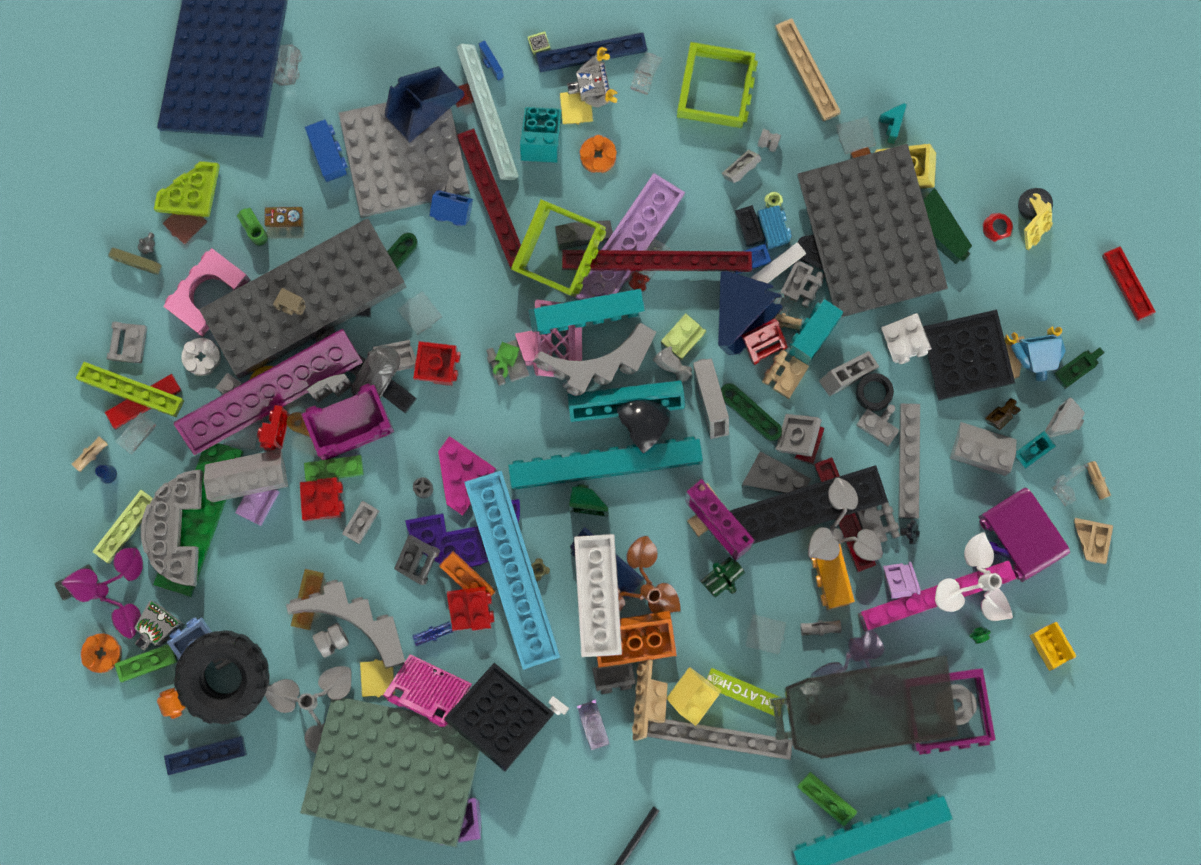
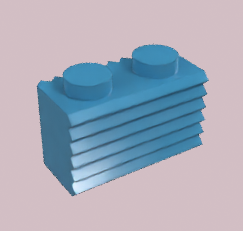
(774, 227)

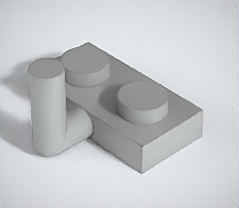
(878, 426)

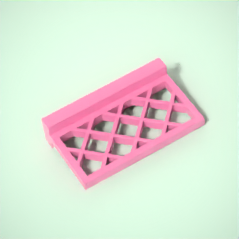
(572, 343)

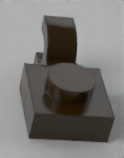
(1002, 416)

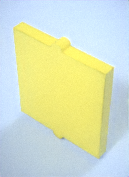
(574, 109)
(375, 678)

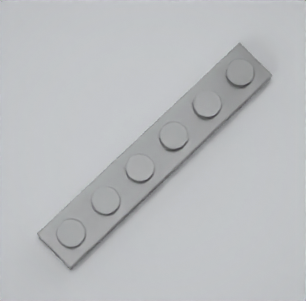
(909, 461)

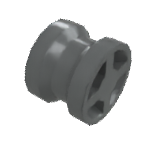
(419, 487)

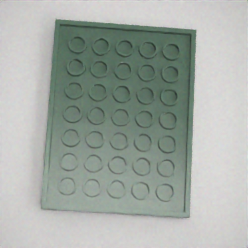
(391, 772)

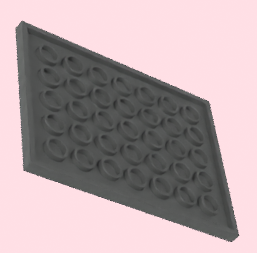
(872, 231)

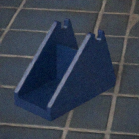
(420, 101)
(743, 307)

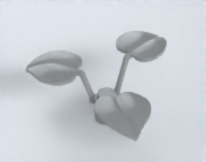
(825, 542)
(284, 695)

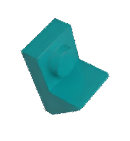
(894, 119)
(1035, 449)

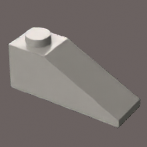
(848, 373)

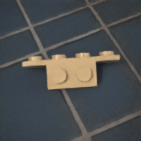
(649, 702)

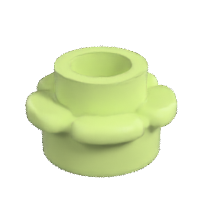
(773, 196)

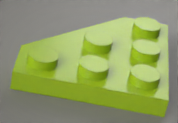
(190, 192)

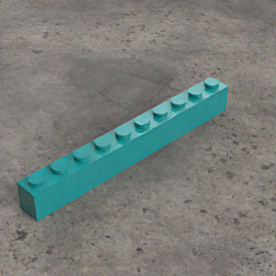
(604, 464)

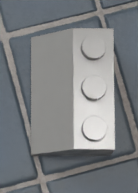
(984, 449)

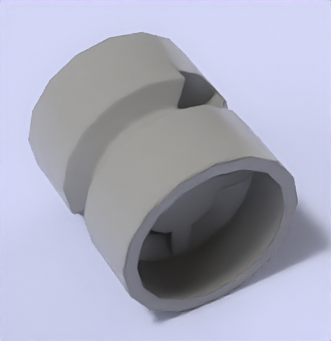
(330, 640)

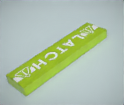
(742, 691)

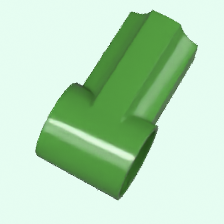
(252, 226)

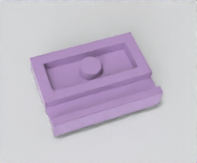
(257, 505)
(901, 580)

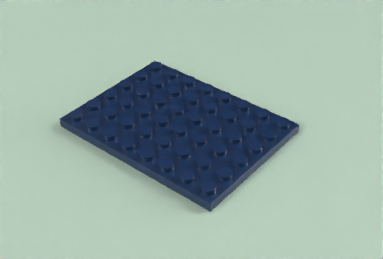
(222, 67)

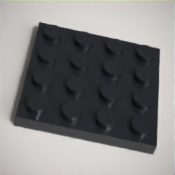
(968, 355)
(499, 716)

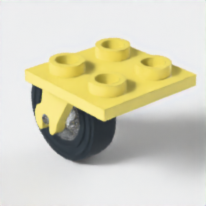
(1037, 206)

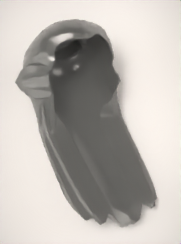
(377, 369)

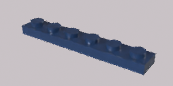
(582, 53)

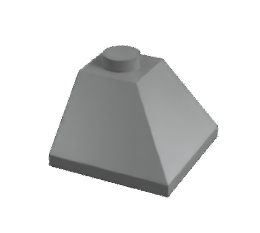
(1066, 419)

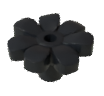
(911, 532)

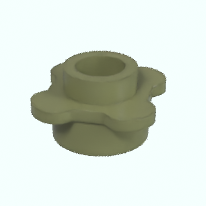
(543, 569)

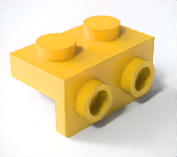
(1052, 645)

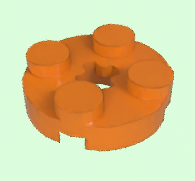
(598, 164)
(91, 659)

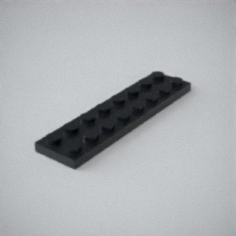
(807, 506)

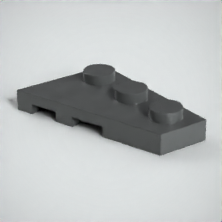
(773, 475)

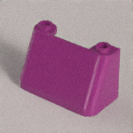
(348, 423)
(1025, 533)

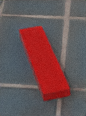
(1128, 283)
(129, 410)

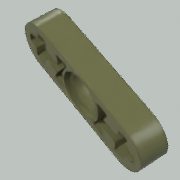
(134, 261)

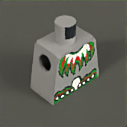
(155, 625)

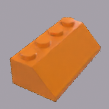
(643, 639)

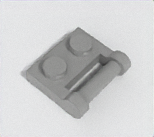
(133, 343)

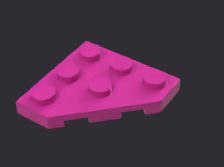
(457, 467)

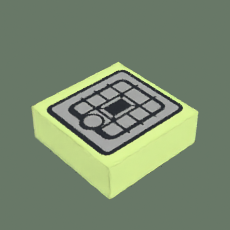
(539, 43)

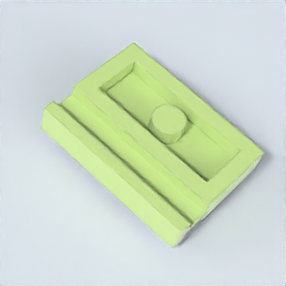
(683, 336)

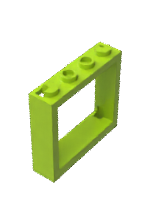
(724, 54)
(532, 236)

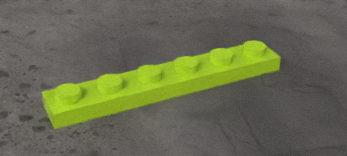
(130, 389)

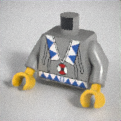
(593, 82)

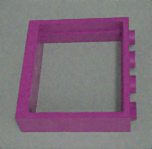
(718, 519)
(986, 717)

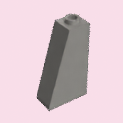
(711, 398)

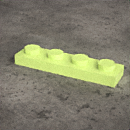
(123, 528)

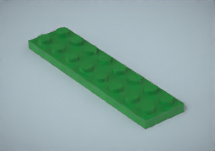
(200, 524)

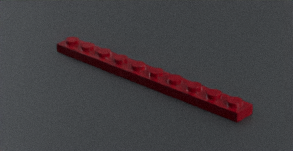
(661, 260)

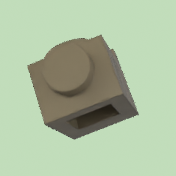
(289, 302)

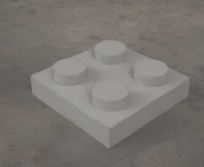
(798, 434)

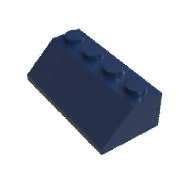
(627, 577)

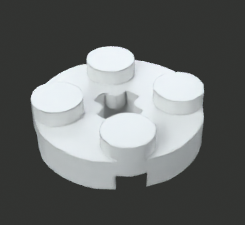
(208, 364)

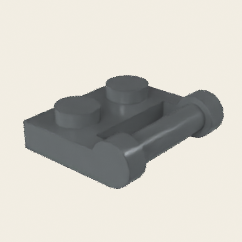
(411, 556)

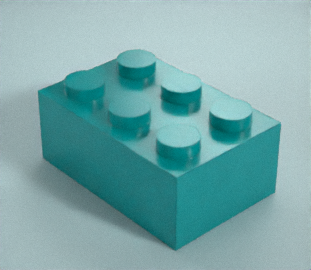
(814, 331)

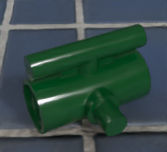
(723, 577)

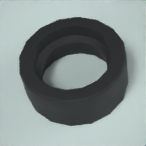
(878, 378)

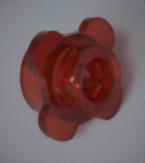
(639, 285)

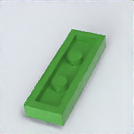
(332, 468)
(145, 663)
(827, 799)

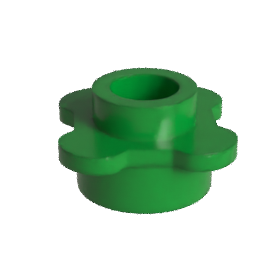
(980, 635)

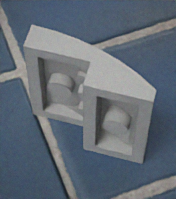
(323, 388)

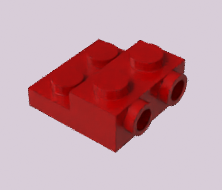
(436, 363)
(272, 435)
(321, 499)
(470, 608)

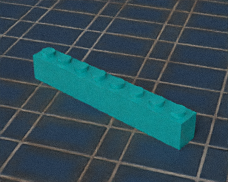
(874, 833)

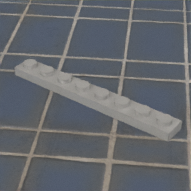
(720, 738)

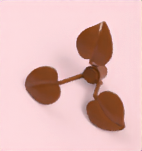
(660, 598)

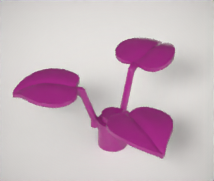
(84, 588)

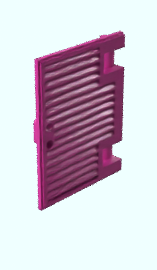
(426, 689)

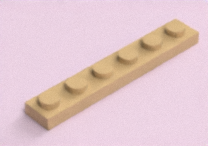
(807, 70)

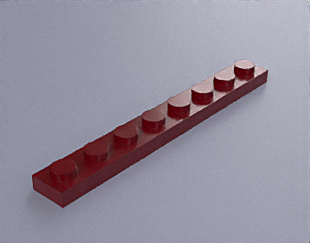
(490, 194)

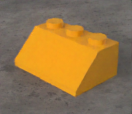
(833, 582)

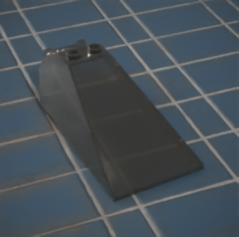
(869, 708)

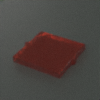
(184, 226)

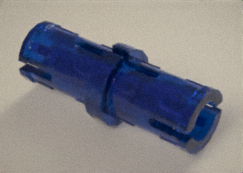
(432, 633)

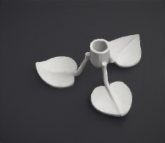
(995, 604)

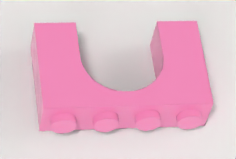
(210, 267)

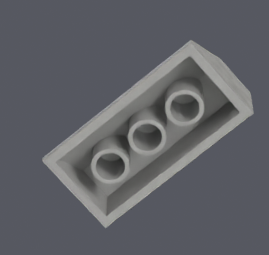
(245, 476)

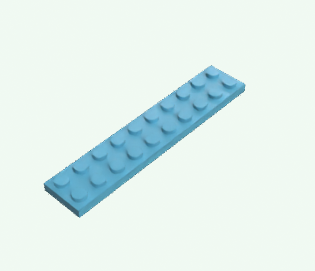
(512, 570)

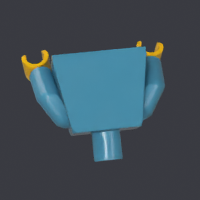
(1039, 353)

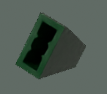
(945, 229)

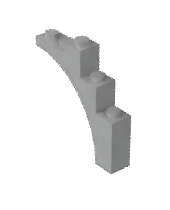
(579, 373)
(334, 602)

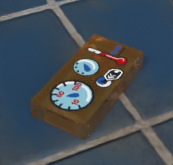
(283, 217)

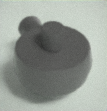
(147, 244)

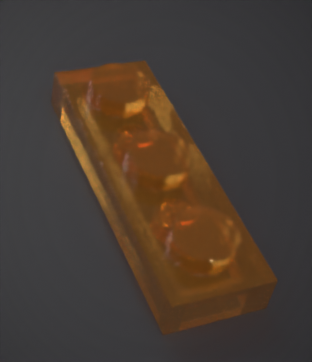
(310, 584)

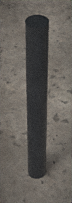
(637, 836)

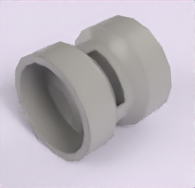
(765, 138)

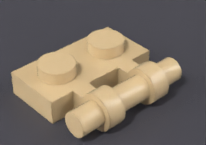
(790, 377)

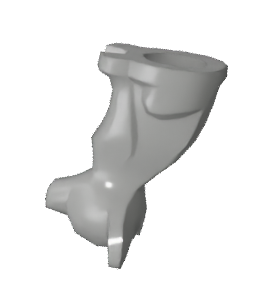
(670, 363)

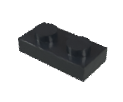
(749, 225)

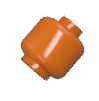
(170, 704)

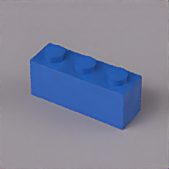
(326, 150)

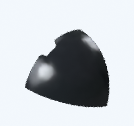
(644, 421)

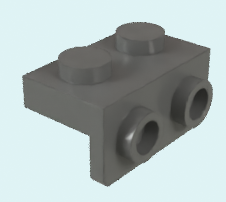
(613, 677)

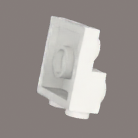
(906, 339)

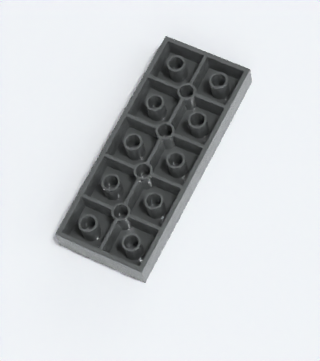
(332, 278)

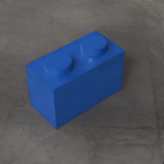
(451, 208)

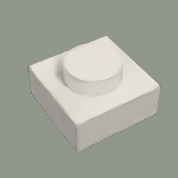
(557, 706)

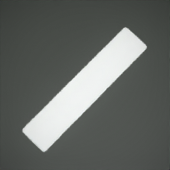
(780, 264)

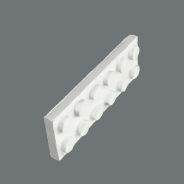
(598, 595)

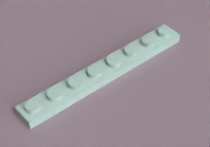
(487, 112)

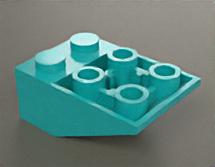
(540, 135)

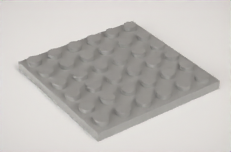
(397, 173)

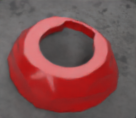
(988, 229)

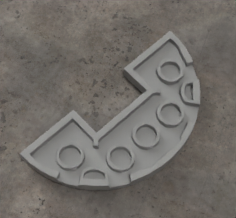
(163, 528)

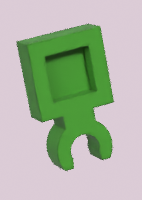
(506, 356)

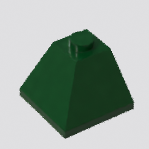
(587, 502)

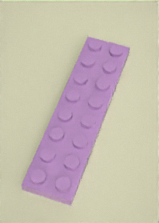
(634, 232)

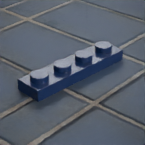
(205, 755)

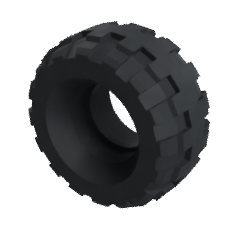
(201, 698)

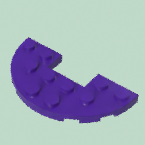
(464, 542)

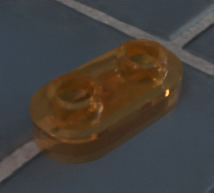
(301, 429)

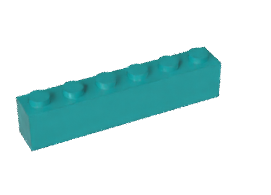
(586, 310)
(604, 402)

